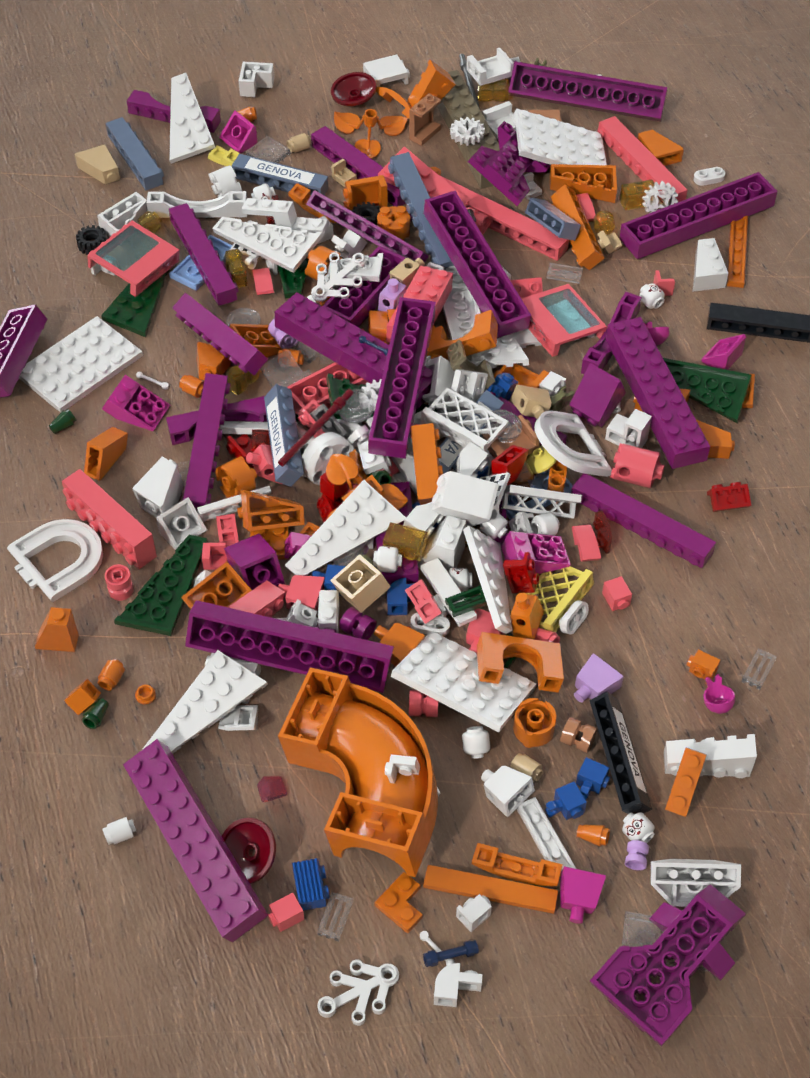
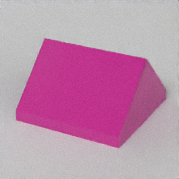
(239, 133)
(725, 352)

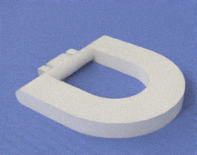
(554, 421)
(48, 534)

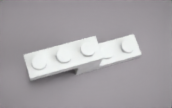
(284, 214)

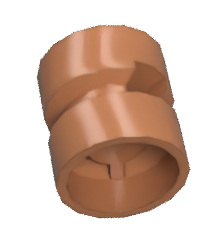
(571, 732)

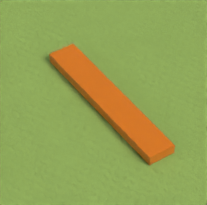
(737, 253)
(493, 888)

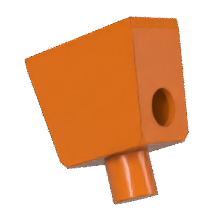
(528, 610)
(402, 638)

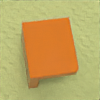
(82, 697)

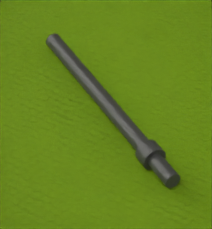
(463, 64)

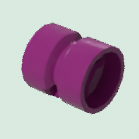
(356, 623)

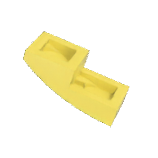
(223, 156)

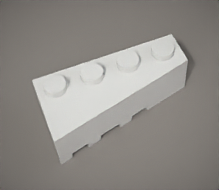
(723, 757)

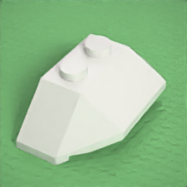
(683, 879)

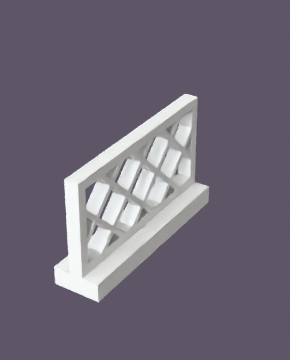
(456, 430)

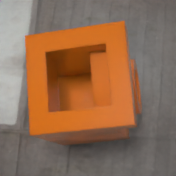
(703, 665)

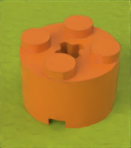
(395, 221)
(318, 256)
(236, 476)
(534, 722)

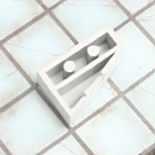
(122, 213)
(709, 266)

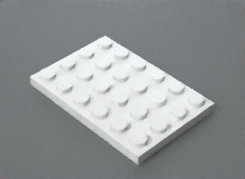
(557, 141)
(79, 364)
(451, 677)

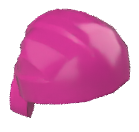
(658, 334)
(718, 697)

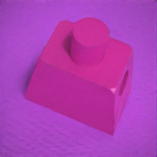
(580, 892)

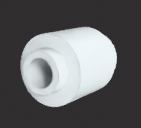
(119, 831)

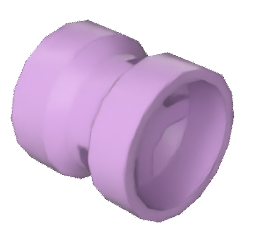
(636, 855)

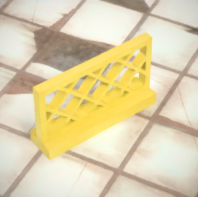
(577, 592)

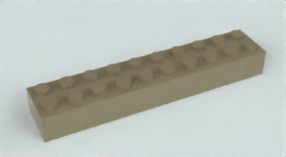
(460, 104)

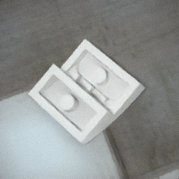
(468, 384)

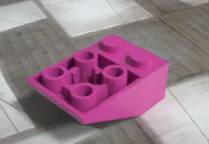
(135, 405)
(546, 550)

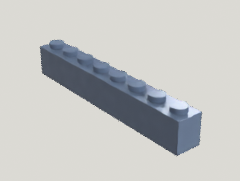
(414, 193)

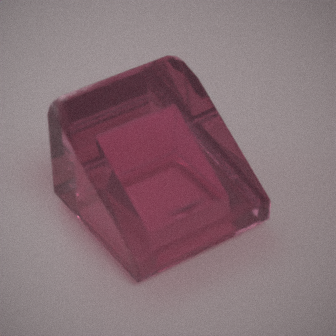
(271, 788)

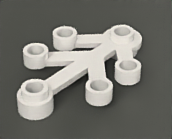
(337, 279)
(361, 988)

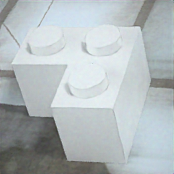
(255, 75)
(629, 430)

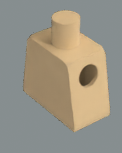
(406, 270)
(531, 400)

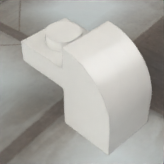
(349, 244)
(450, 980)

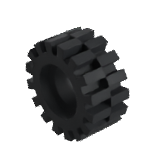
(367, 210)
(87, 234)

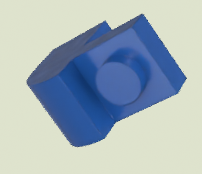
(398, 598)

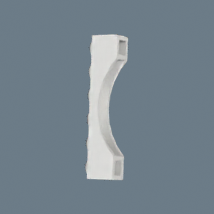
(225, 206)
(468, 463)

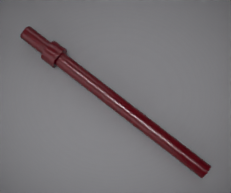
(337, 405)

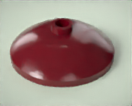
(353, 89)
(245, 837)

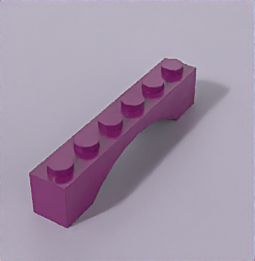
(143, 105)
(601, 353)
(183, 426)

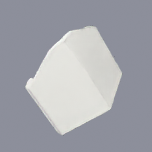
(241, 718)

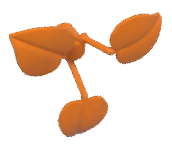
(349, 122)
(343, 468)

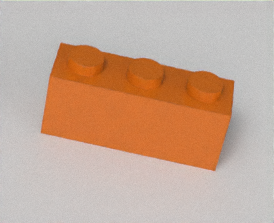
(686, 781)

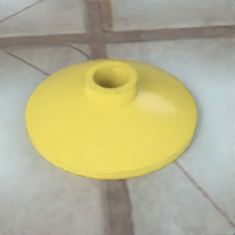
(540, 460)

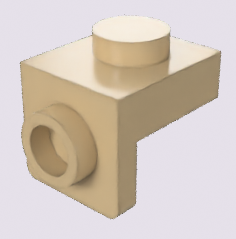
(341, 173)
(609, 242)

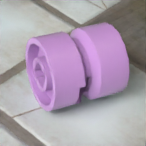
(283, 339)

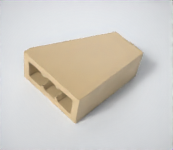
(98, 164)

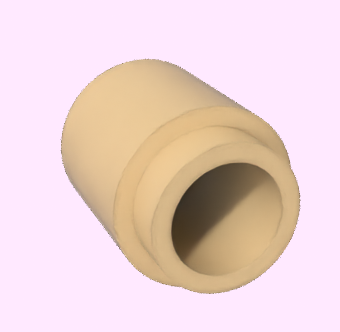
(299, 143)
(528, 766)

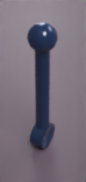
(362, 339)

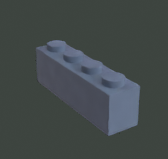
(552, 219)

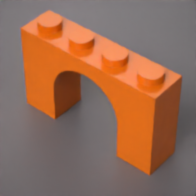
(480, 338)
(541, 654)

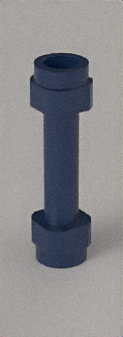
(432, 958)

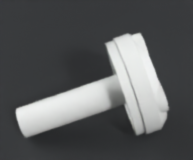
(319, 450)

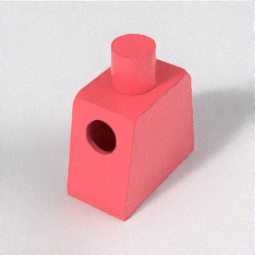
(262, 462)
(304, 589)
(482, 624)

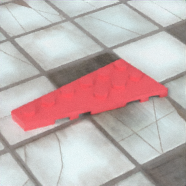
(433, 182)

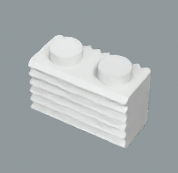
(328, 609)

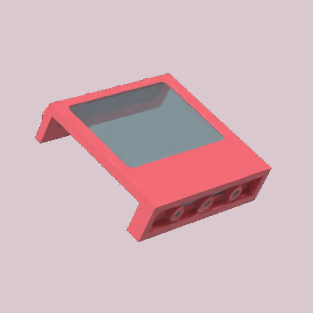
(135, 256)
(561, 317)

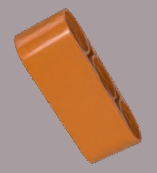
(378, 324)
(557, 477)

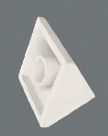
(180, 522)

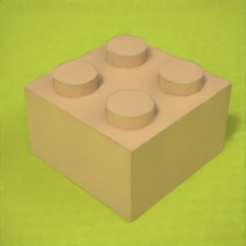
(360, 583)

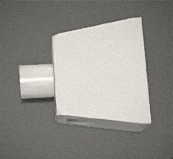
(507, 788)

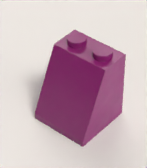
(597, 396)
(255, 561)

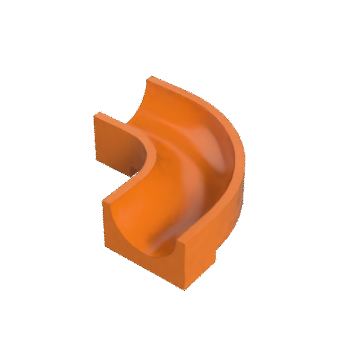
(352, 736)

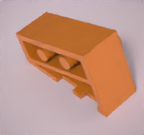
(434, 82)
(269, 512)

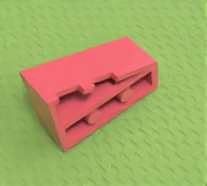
(262, 600)

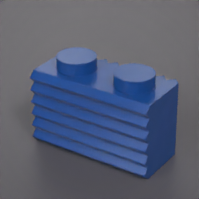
(309, 884)

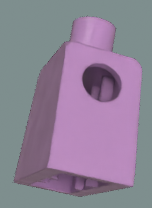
(391, 294)
(596, 678)

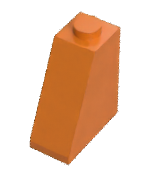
(661, 147)
(210, 360)
(718, 439)
(104, 452)
(58, 631)

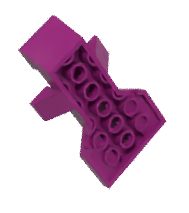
(505, 166)
(691, 940)

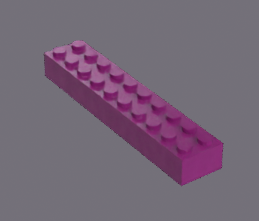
(588, 91)
(697, 215)
(476, 262)
(337, 340)
(402, 378)
(657, 393)
(287, 645)
(195, 841)

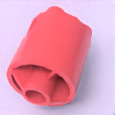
(637, 466)

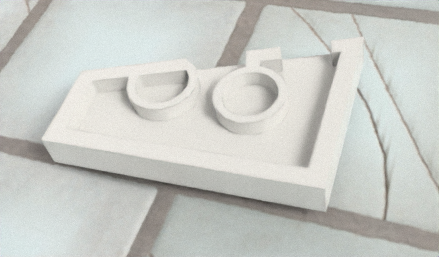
(369, 272)

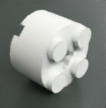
(224, 181)

